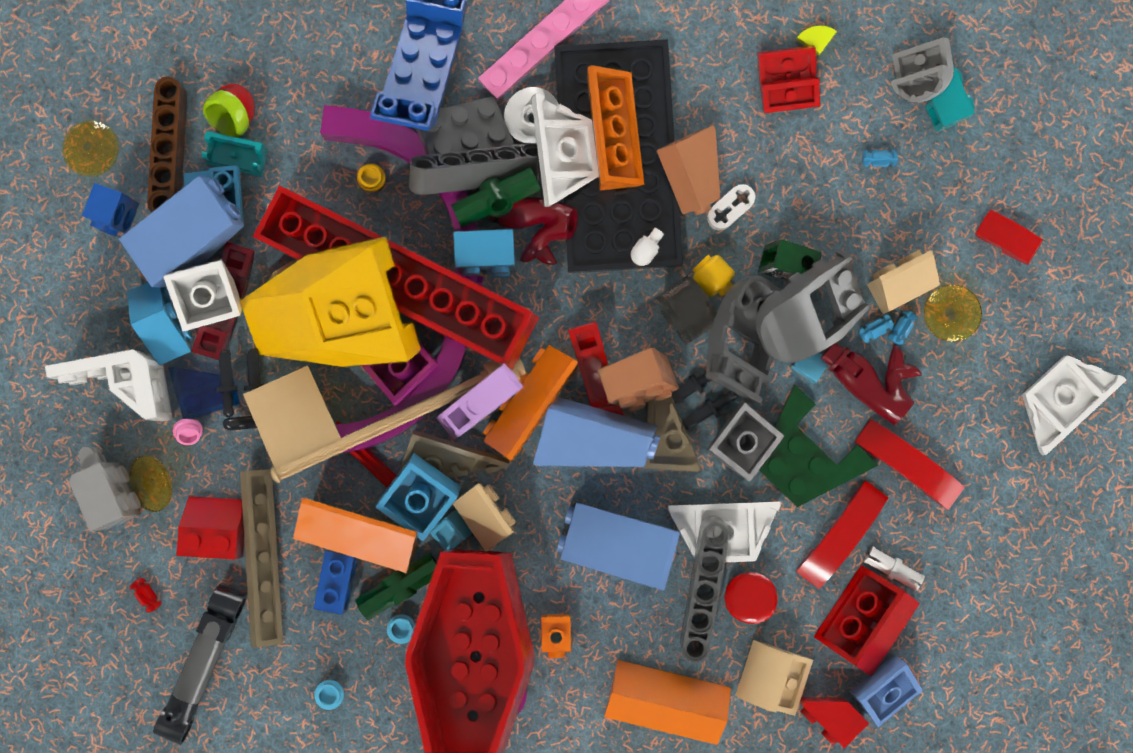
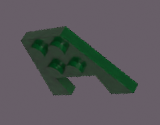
(799, 465)

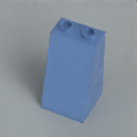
(183, 231)
(593, 437)
(618, 545)

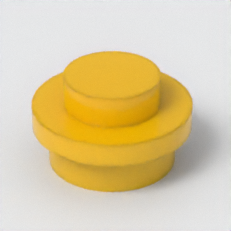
(371, 177)

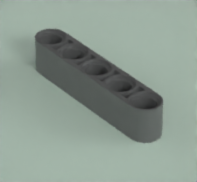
(470, 167)
(706, 602)

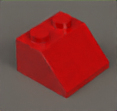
(211, 528)

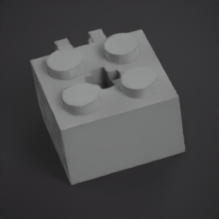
(103, 491)

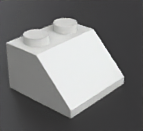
(203, 294)

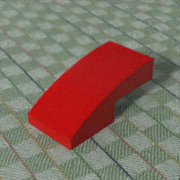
(1009, 236)

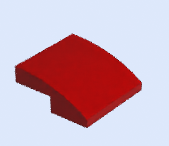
(788, 79)

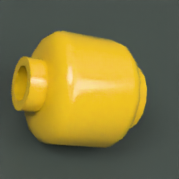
(714, 275)

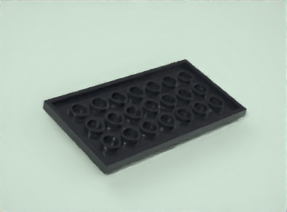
(617, 218)

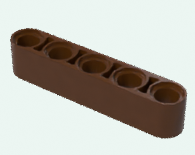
(161, 136)

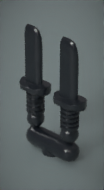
(227, 388)
(711, 407)

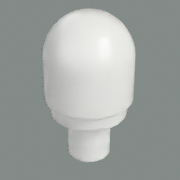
(646, 248)

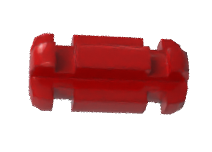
(145, 595)

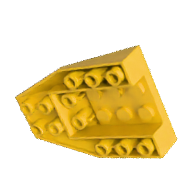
(332, 310)

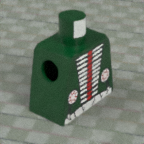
(786, 258)

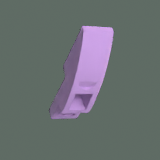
(479, 401)

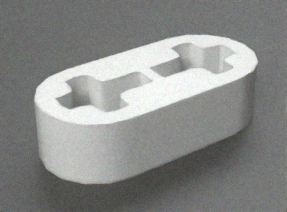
(735, 212)

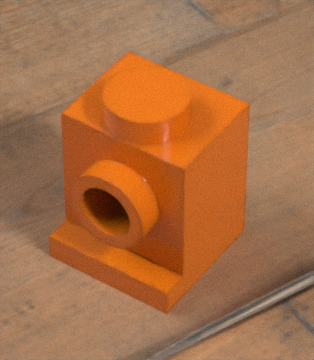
(556, 623)

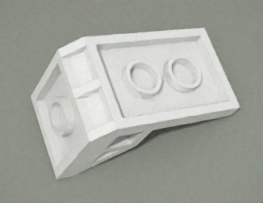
(130, 375)

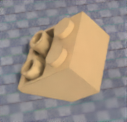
(899, 285)
(484, 515)

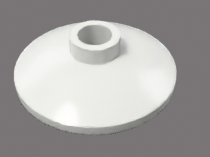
(518, 113)

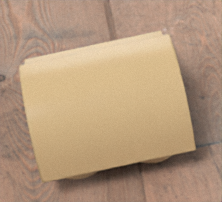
(774, 678)

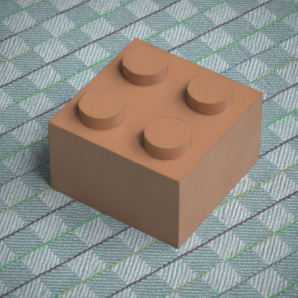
(638, 380)

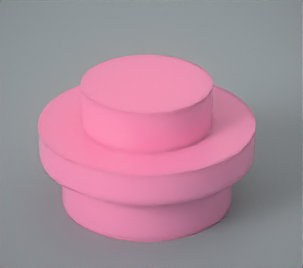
(187, 431)

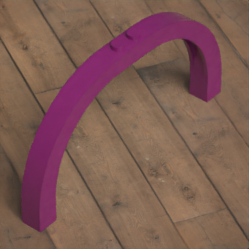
(356, 127)

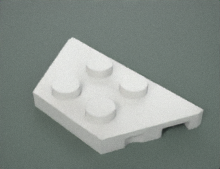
(564, 149)
(1065, 399)
(746, 524)

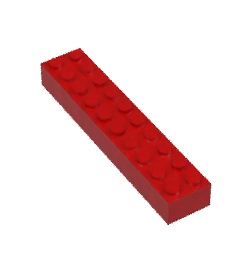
(417, 284)

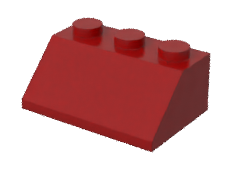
(866, 620)

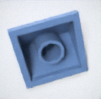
(886, 690)

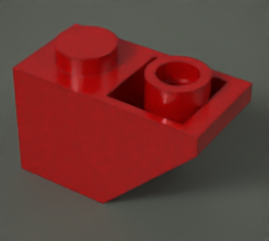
(837, 716)

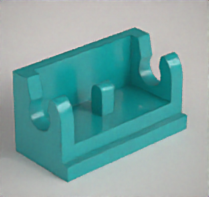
(232, 151)

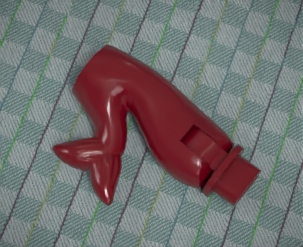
(559, 223)
(863, 383)

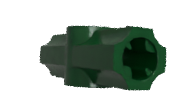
(495, 197)
(396, 587)

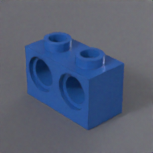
(110, 210)
(335, 582)

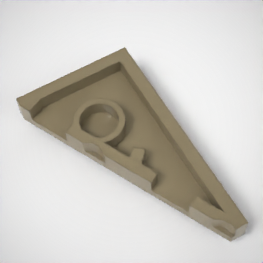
(674, 448)
(451, 457)

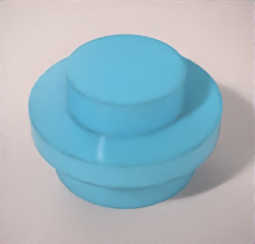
(400, 628)
(329, 694)

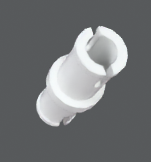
(894, 569)

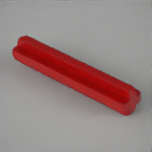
(374, 465)

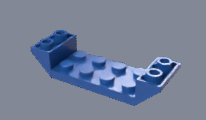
(421, 64)

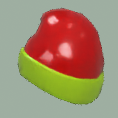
(230, 110)

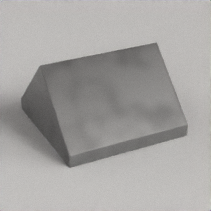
(745, 442)

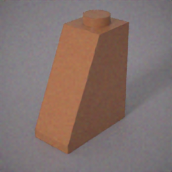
(693, 170)

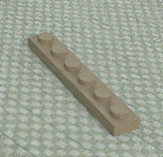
(261, 558)

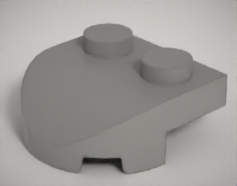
(923, 70)

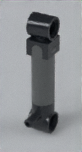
(213, 632)

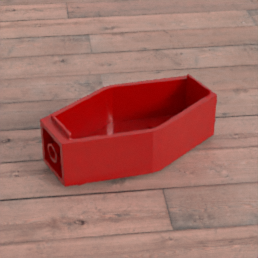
(439, 659)

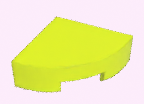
(817, 36)

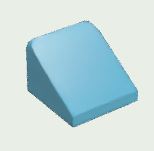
(810, 368)
(451, 531)

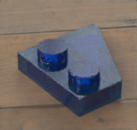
(198, 393)

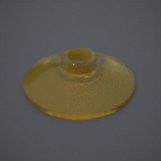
(99, 157)
(966, 309)
(150, 483)

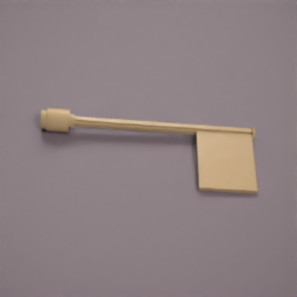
(302, 432)

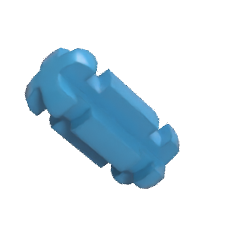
(879, 158)
(903, 327)
(875, 328)

